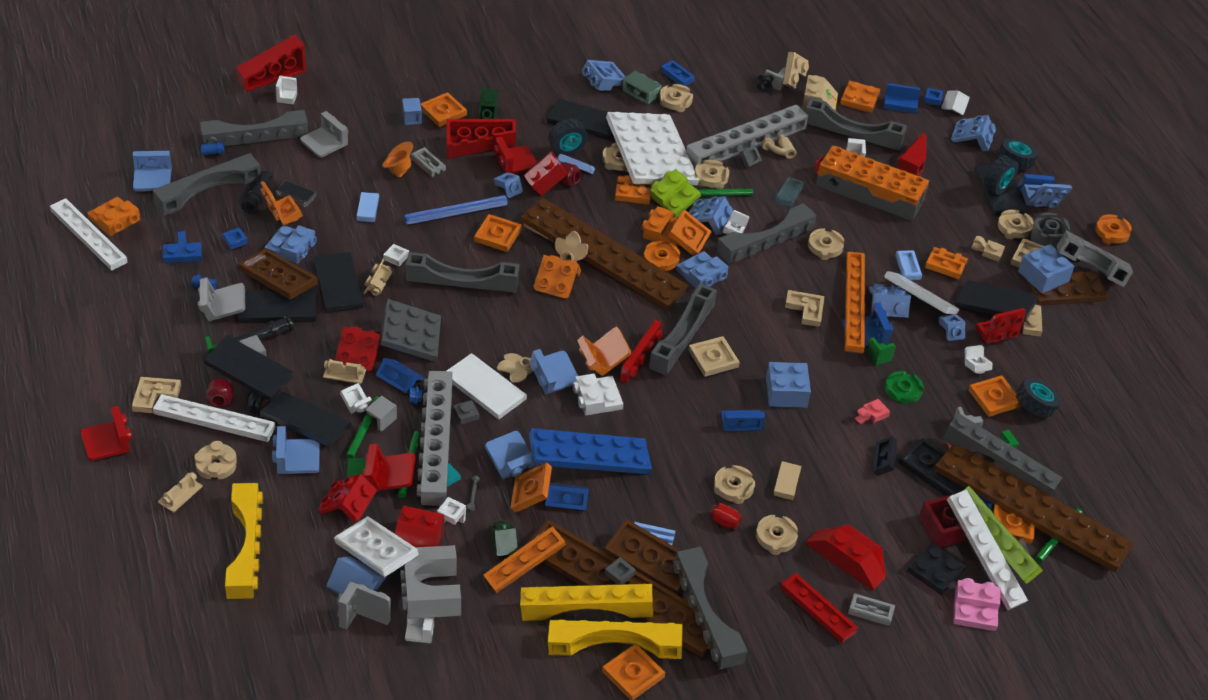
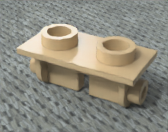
(380, 275)
(349, 373)
(181, 492)

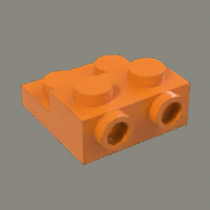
(114, 215)
(659, 225)

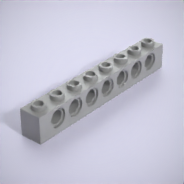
(752, 133)
(436, 439)

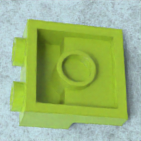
(674, 192)

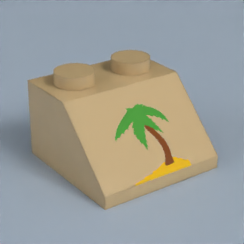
(819, 89)

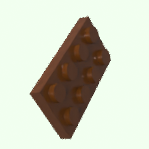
(278, 273)
(1081, 288)
(646, 554)

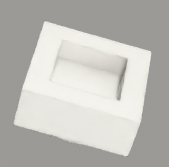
(396, 255)

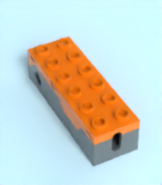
(871, 182)

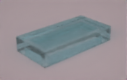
(789, 191)

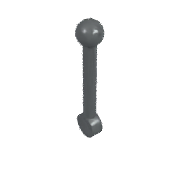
(471, 506)

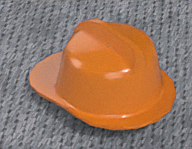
(399, 159)

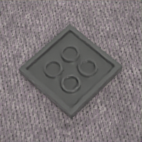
(410, 330)

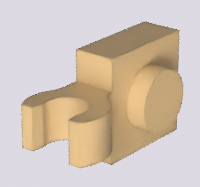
(990, 249)

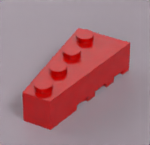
(281, 60)
(478, 135)

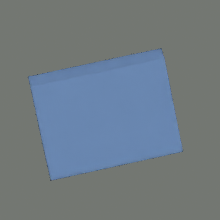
(352, 570)

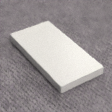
(921, 293)
(486, 386)
(376, 546)

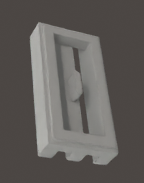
(425, 163)
(870, 612)

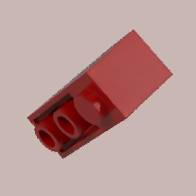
(914, 157)

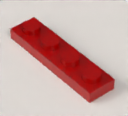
(639, 354)
(819, 608)

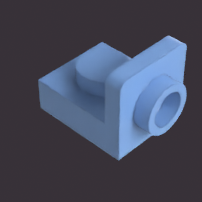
(510, 183)
(954, 327)

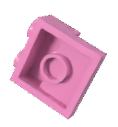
(976, 604)

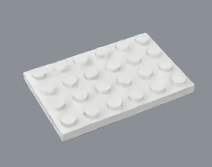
(650, 146)

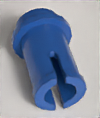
(216, 148)
(196, 281)

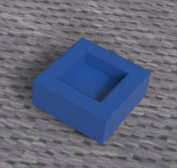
(933, 96)
(235, 238)

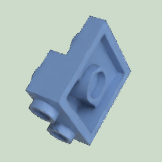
(603, 74)
(292, 243)
(703, 270)

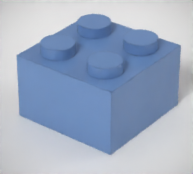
(1046, 268)
(788, 384)

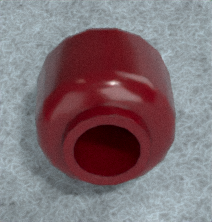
(574, 174)
(219, 393)

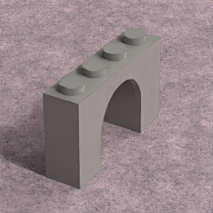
(1113, 267)
(429, 600)

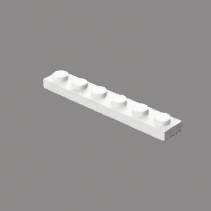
(88, 234)
(214, 418)
(987, 549)

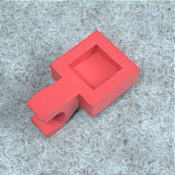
(873, 410)

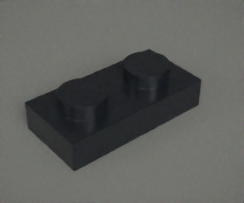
(885, 455)

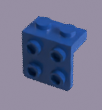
(877, 325)

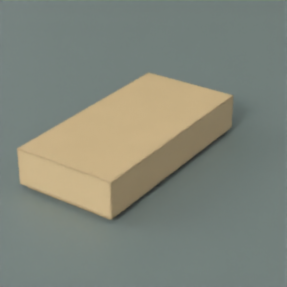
(787, 480)

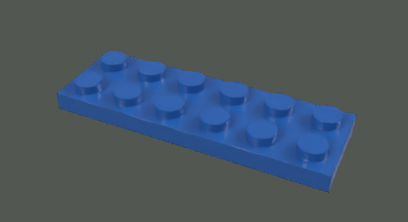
(590, 451)

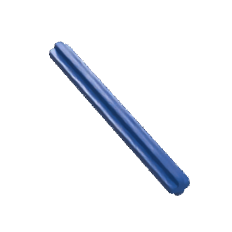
(454, 210)

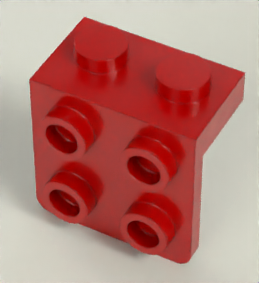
(513, 159)
(1002, 326)
(358, 347)
(107, 438)
(388, 471)
(349, 495)

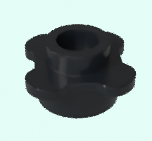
(762, 86)

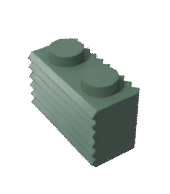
(641, 87)

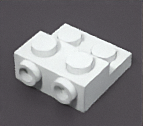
(597, 394)

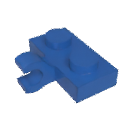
(182, 251)

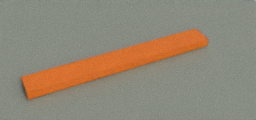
(855, 302)

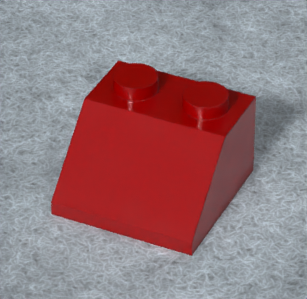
(546, 173)
(420, 527)

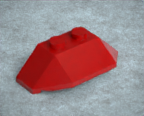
(851, 553)

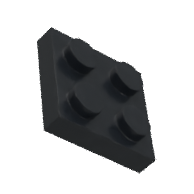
(936, 568)

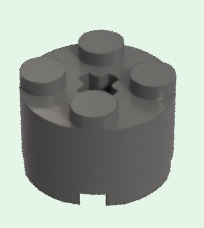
(1048, 229)

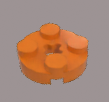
(1120, 229)
(670, 253)

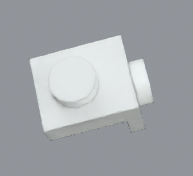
(736, 223)
(975, 359)
(355, 398)

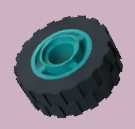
(568, 137)
(1019, 151)
(1001, 175)
(1038, 397)

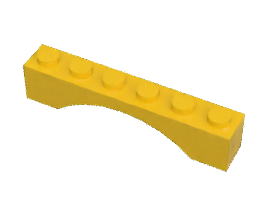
(241, 573)
(544, 602)
(658, 638)

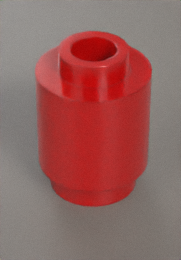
(725, 516)

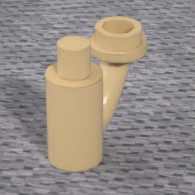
(785, 146)

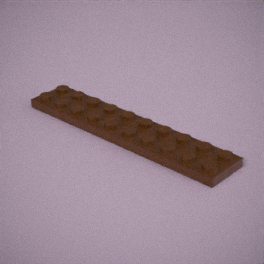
(607, 254)
(1035, 507)
(587, 567)

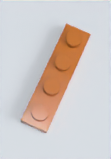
(524, 559)

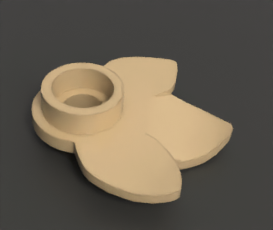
(572, 246)
(515, 365)

